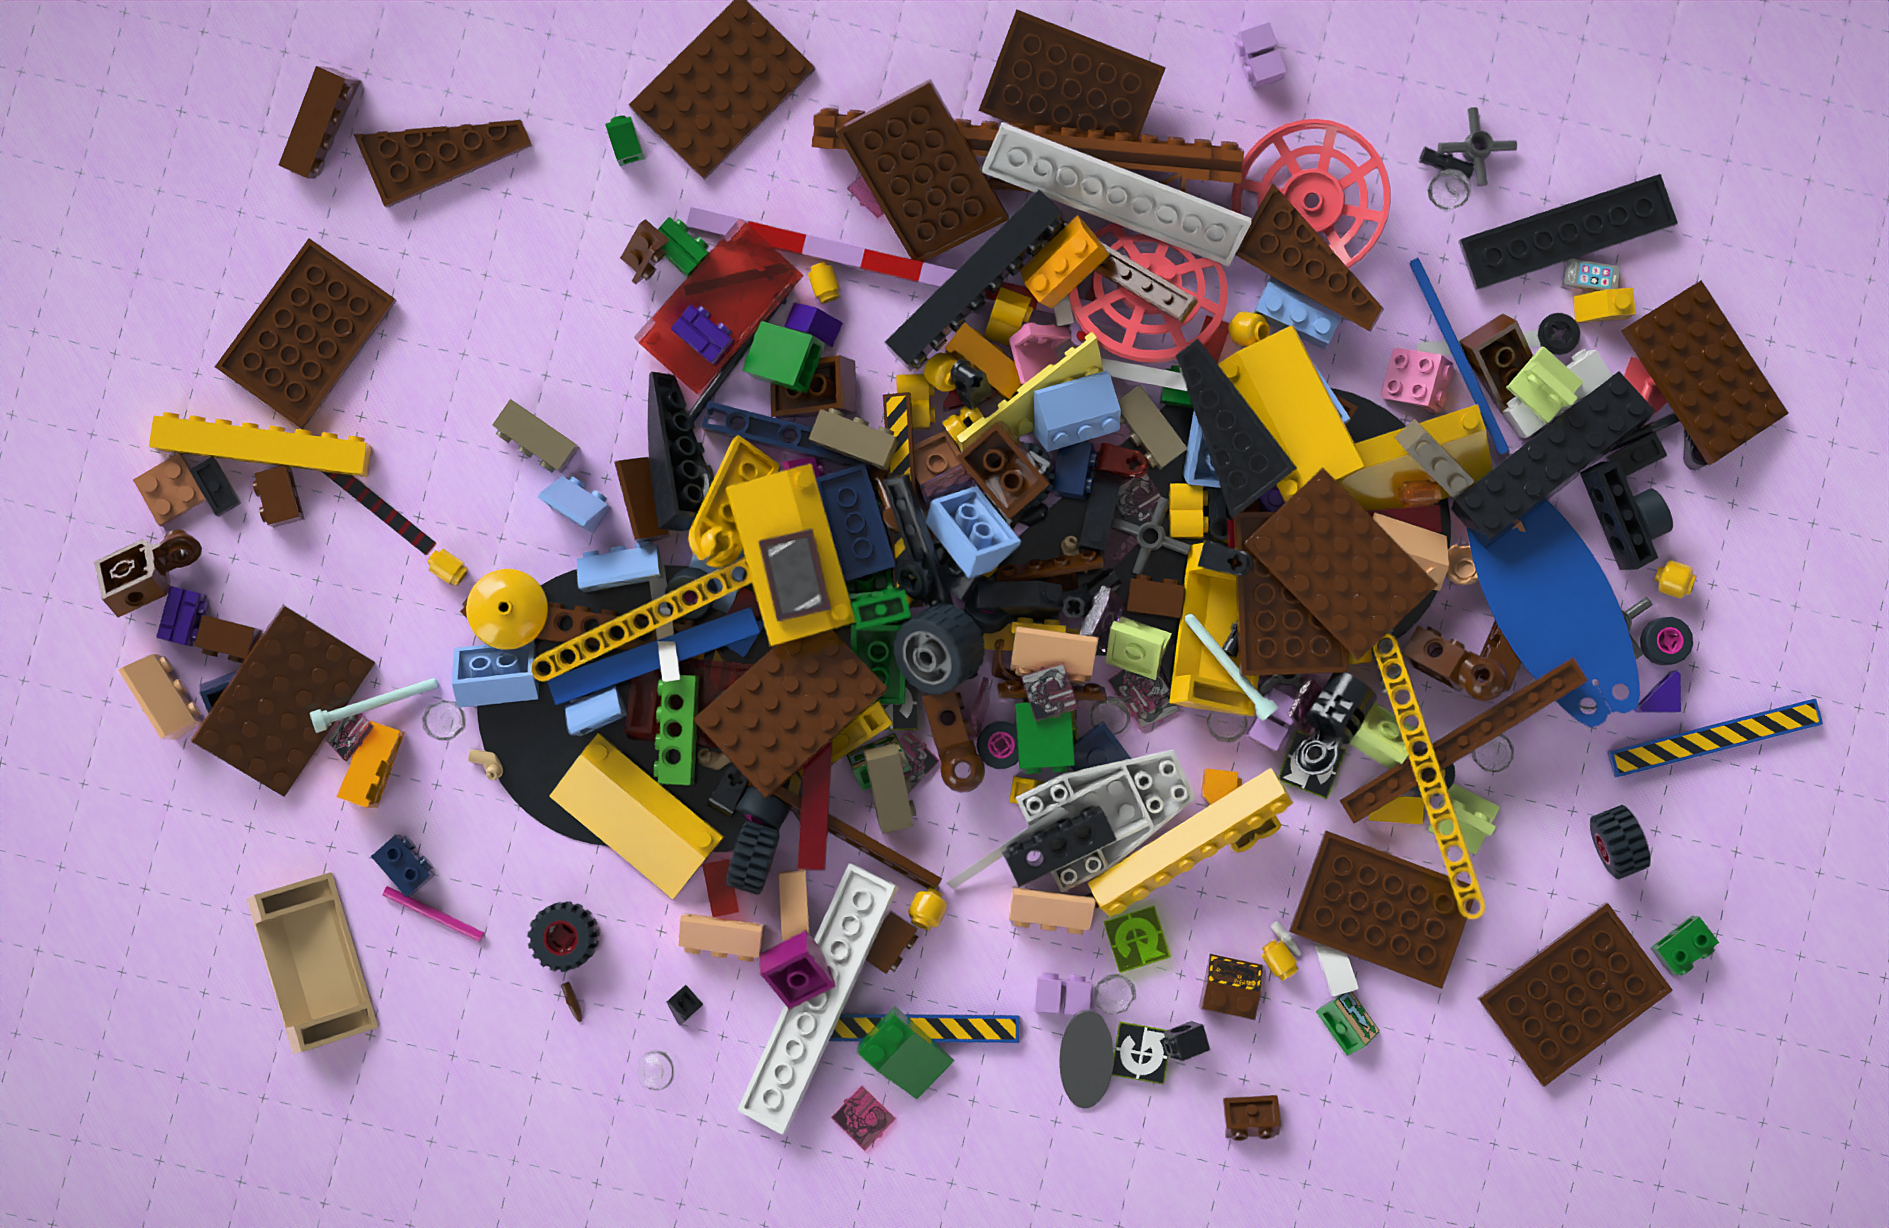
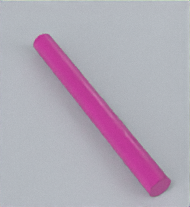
(433, 914)

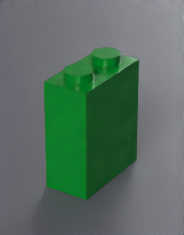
(783, 357)
(1043, 742)

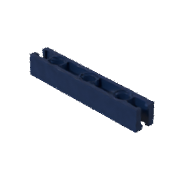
(770, 431)

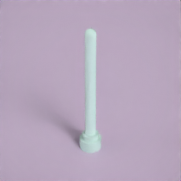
(1263, 705)
(323, 719)

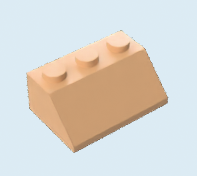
(1422, 545)
(1047, 648)
(161, 696)
(1051, 910)
(721, 936)

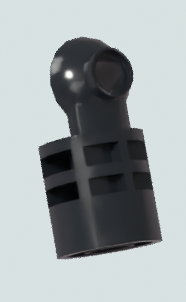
(1336, 720)

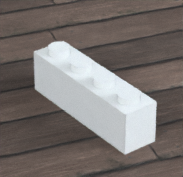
(1586, 366)

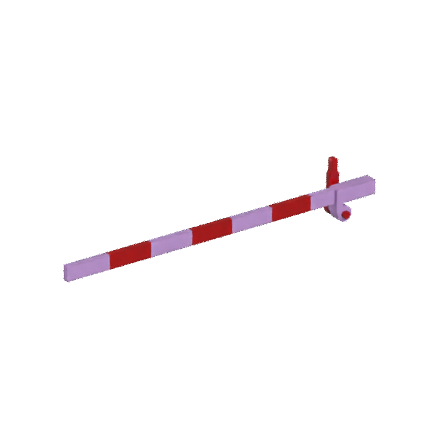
(884, 264)

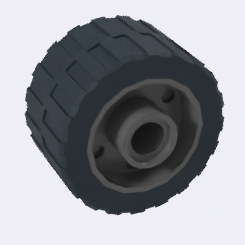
(939, 649)

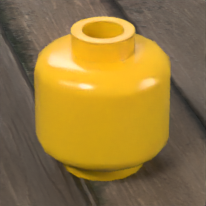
(1248, 328)
(938, 371)
(1675, 579)
(927, 909)

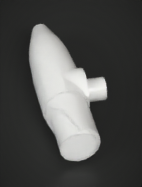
(1283, 935)

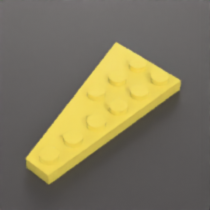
(1019, 411)

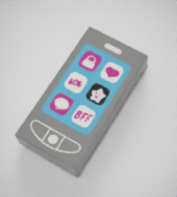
(1590, 275)

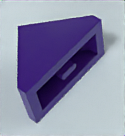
(814, 322)
(1664, 696)

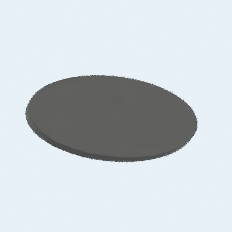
(1086, 1059)

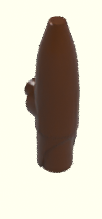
(571, 1000)

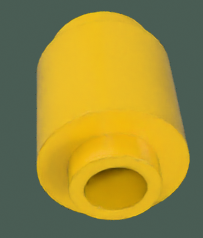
(824, 283)
(447, 567)
(1279, 959)

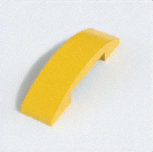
(861, 730)

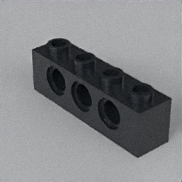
(1619, 515)
(1050, 859)

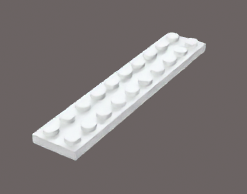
(1116, 194)
(806, 1029)

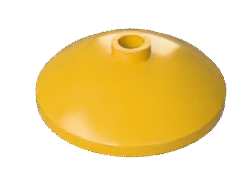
(525, 614)

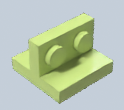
(1545, 385)
(1136, 647)
(1381, 737)
(1474, 817)

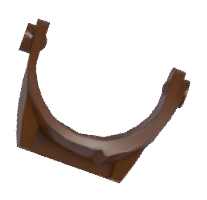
(998, 669)

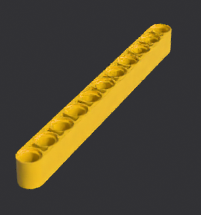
(631, 629)
(1438, 786)

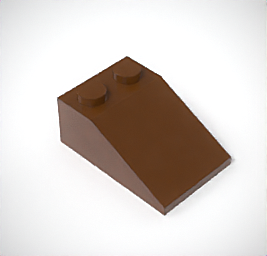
(1497, 356)
(830, 387)
(1004, 469)

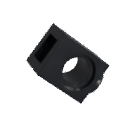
(1186, 1041)

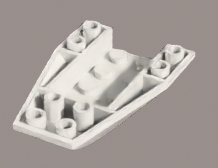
(1134, 795)

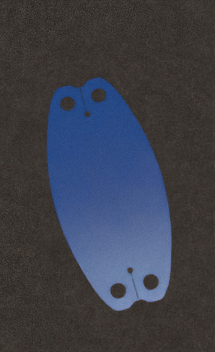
(1559, 607)

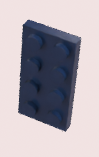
(855, 522)

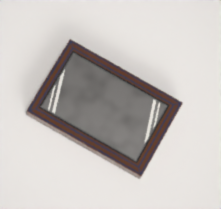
(794, 575)

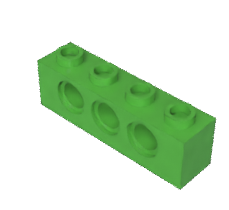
(684, 771)

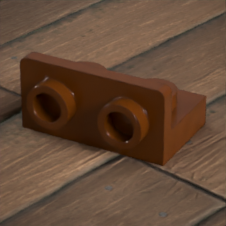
(644, 251)
(1251, 1117)

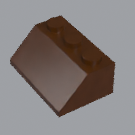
(639, 499)

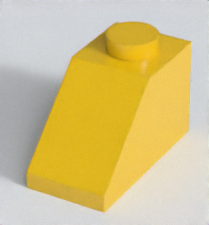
(1604, 305)

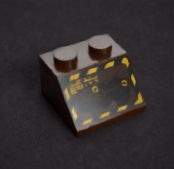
(1231, 986)

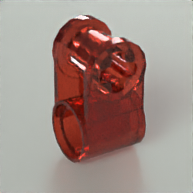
(1116, 461)

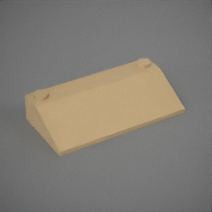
(312, 963)

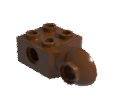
(141, 570)
(1454, 665)
(953, 742)

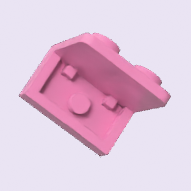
(1035, 348)
(1417, 379)

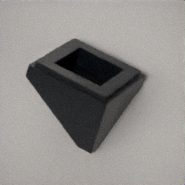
(683, 1004)

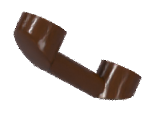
(877, 476)

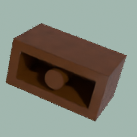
(278, 496)
(1155, 597)
(227, 638)
(890, 942)

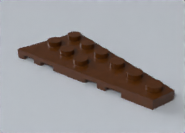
(425, 158)
(1295, 254)

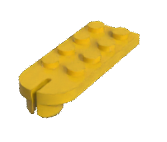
(714, 528)

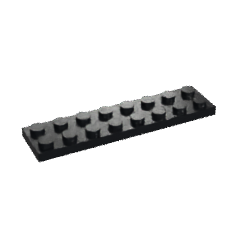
(1568, 232)

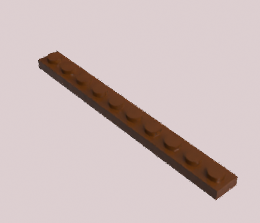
(1467, 738)

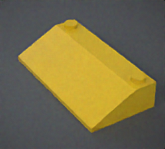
(1294, 407)
(1389, 464)
(779, 507)
(1197, 675)
(636, 816)

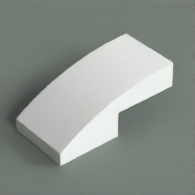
(1336, 970)

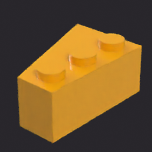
(988, 357)
(371, 766)

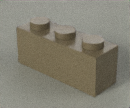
(1150, 429)
(535, 437)
(854, 438)
(1434, 459)
(890, 788)

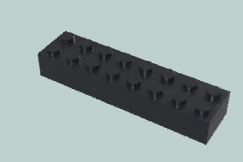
(975, 280)
(1552, 459)

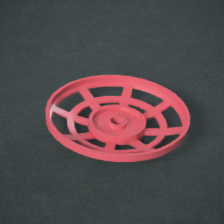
(1321, 183)
(1167, 270)

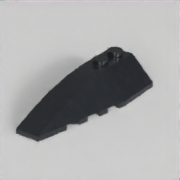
(675, 456)

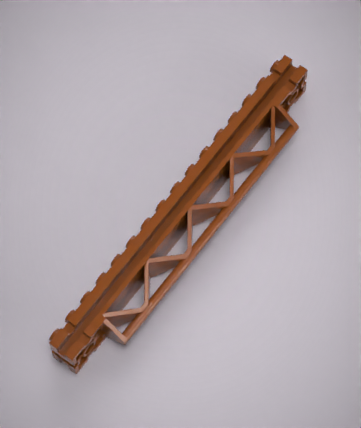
(1182, 159)

